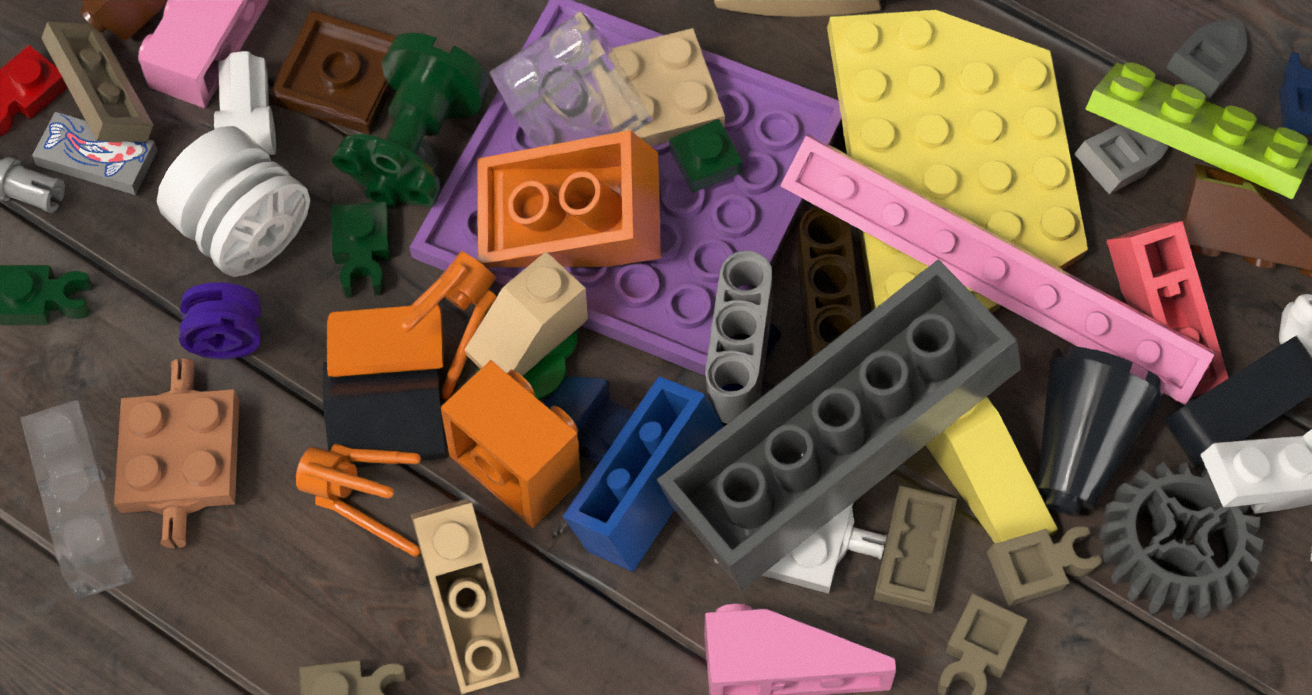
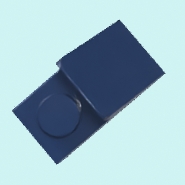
(593, 412)

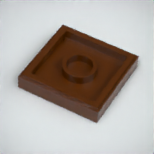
(335, 73)

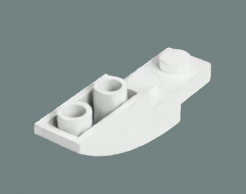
(1262, 472)

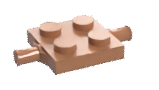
(177, 452)

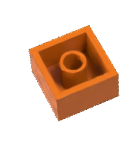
(512, 442)

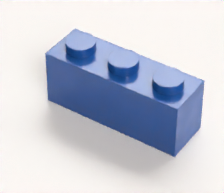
(622, 501)

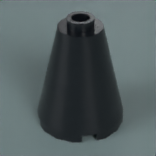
(1090, 425)

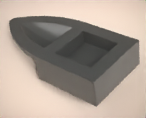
(1210, 55)

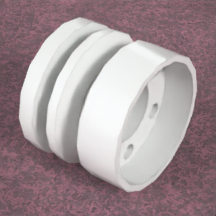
(233, 200)

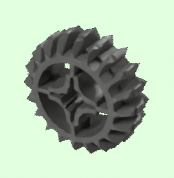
(1163, 501)

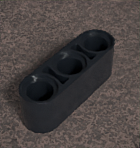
(1244, 400)

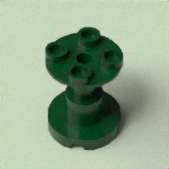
(428, 90)

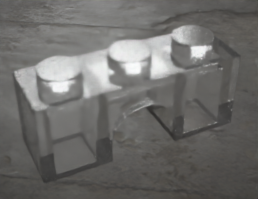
(75, 499)

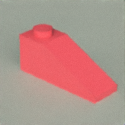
(1163, 282)

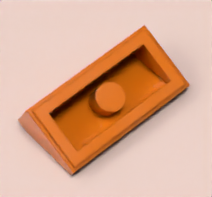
(376, 343)

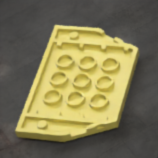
(961, 123)

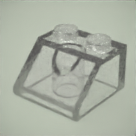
(570, 86)

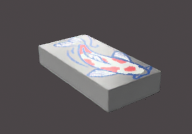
(73, 150)

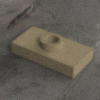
(915, 549)

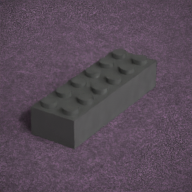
(841, 423)

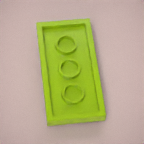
(1206, 131)

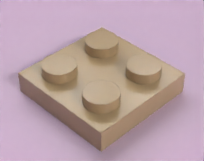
(671, 84)

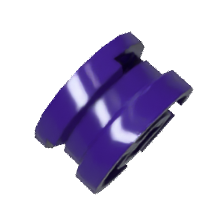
(220, 320)

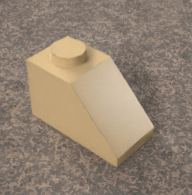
(530, 317)

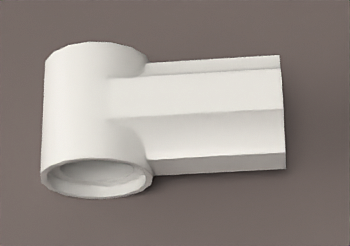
(245, 98)

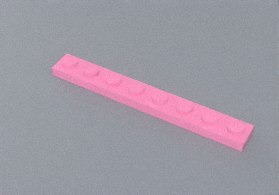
(995, 267)

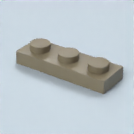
(97, 82)

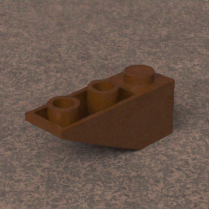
(1244, 220)

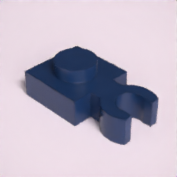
(1296, 97)

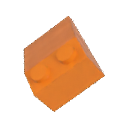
(573, 199)

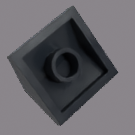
(385, 412)

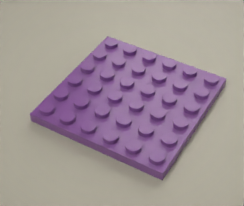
(671, 300)

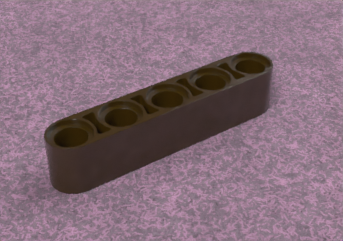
(826, 266)

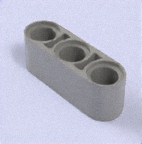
(739, 313)

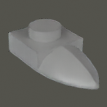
(1119, 156)

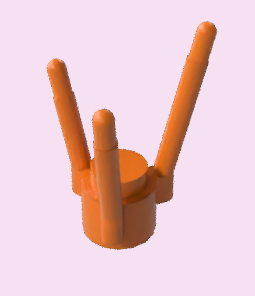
(462, 284)
(334, 476)

